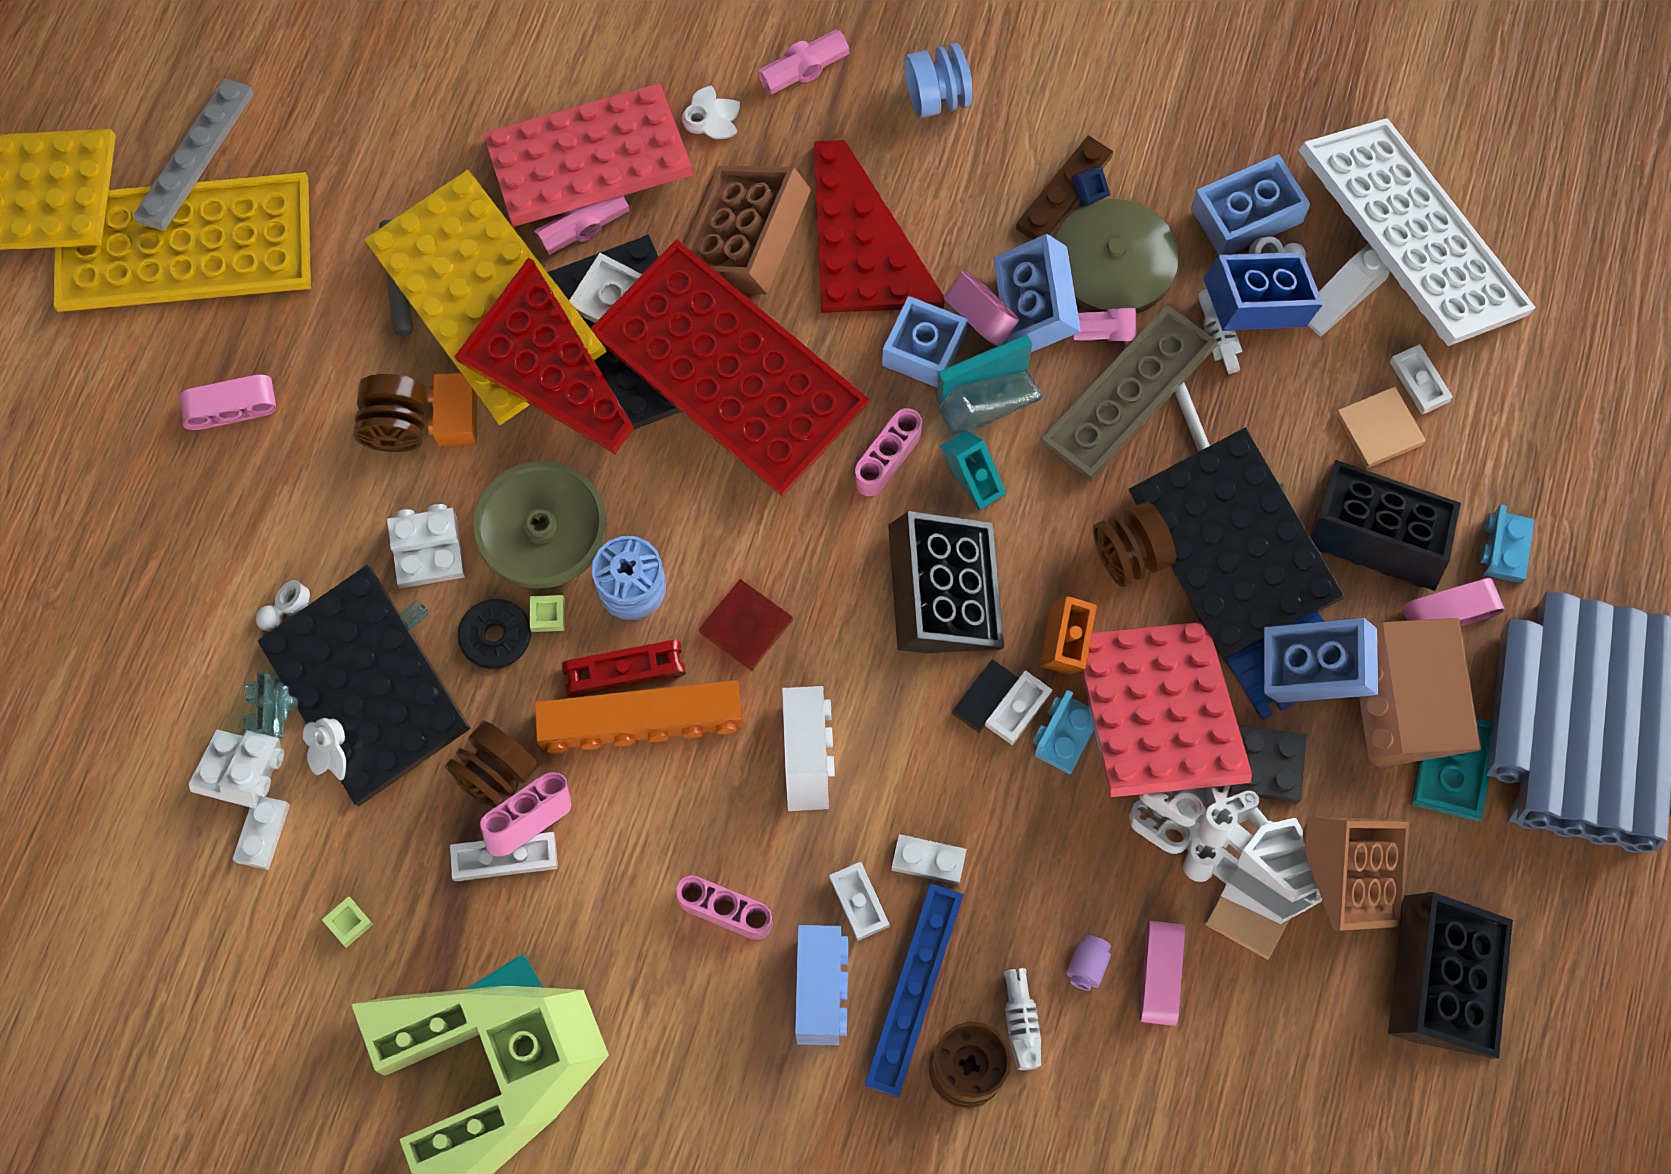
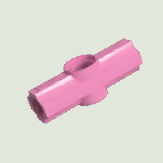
(803, 61)
(579, 224)

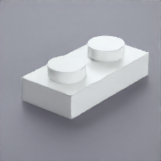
(1421, 379)
(1018, 707)
(261, 833)
(929, 859)
(859, 901)

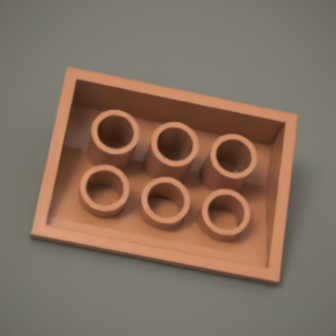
(748, 223)
(1422, 694)
(1358, 869)

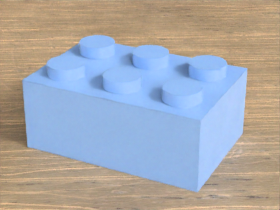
(1250, 205)
(1039, 289)
(1320, 660)
(821, 985)

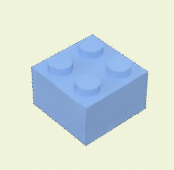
(924, 341)

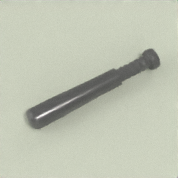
(399, 305)

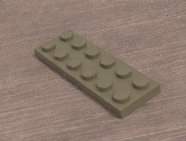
(1129, 392)

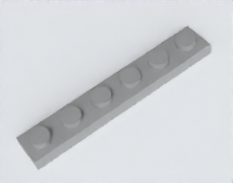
(193, 154)

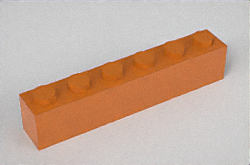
(638, 716)

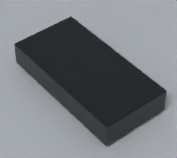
(985, 695)

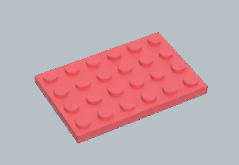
(587, 154)
(1162, 711)

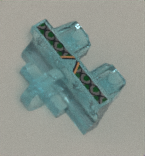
(271, 705)

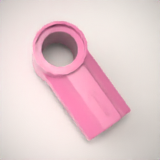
(1110, 325)

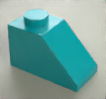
(973, 468)

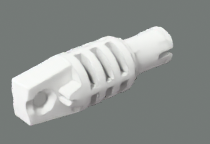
(1227, 341)
(1022, 1021)

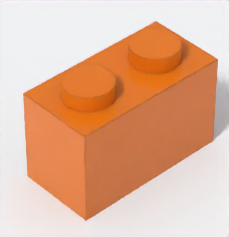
(453, 410)
(1068, 635)

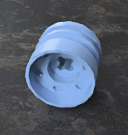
(944, 79)
(632, 595)

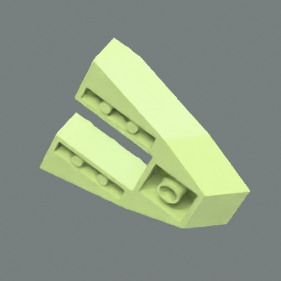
(538, 1046)

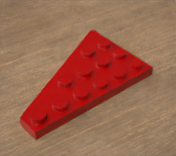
(860, 245)
(539, 357)

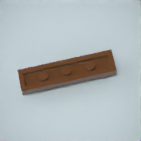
(1060, 193)

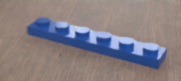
(914, 990)

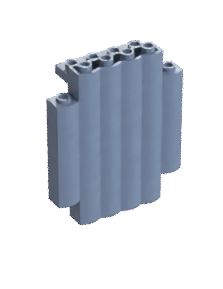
(1586, 722)

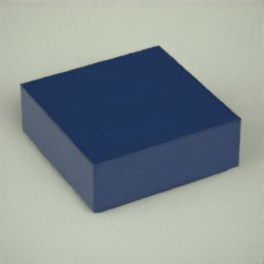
(1090, 185)

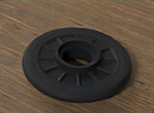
(494, 653)

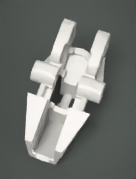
(1272, 866)

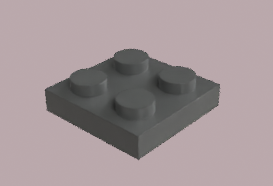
(1275, 763)

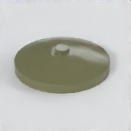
(1119, 255)
(540, 524)

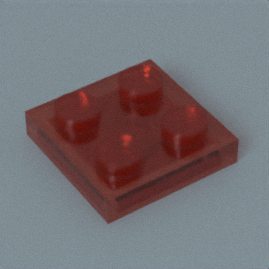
(746, 624)

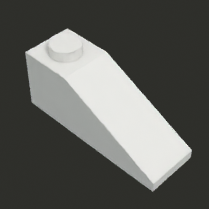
(1348, 288)

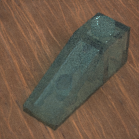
(987, 400)

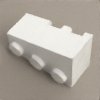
(805, 747)

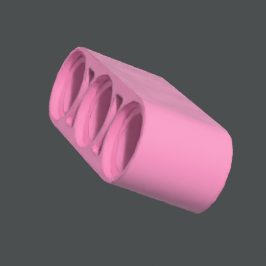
(981, 308)
(227, 402)
(890, 438)
(1467, 602)
(525, 814)
(712, 895)
(1162, 973)

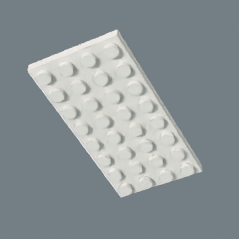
(1417, 231)

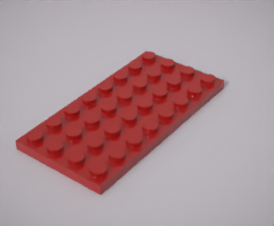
(729, 367)

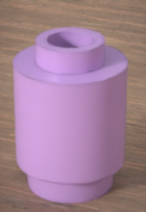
(1089, 962)

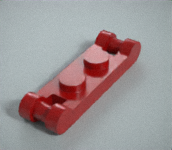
(623, 667)

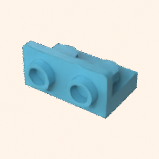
(1508, 545)
(1066, 734)

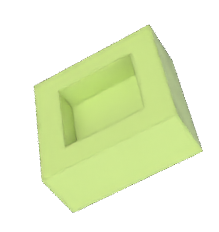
(547, 613)
(347, 922)

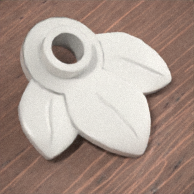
(715, 115)
(324, 747)

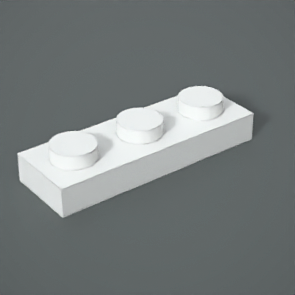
(474, 862)

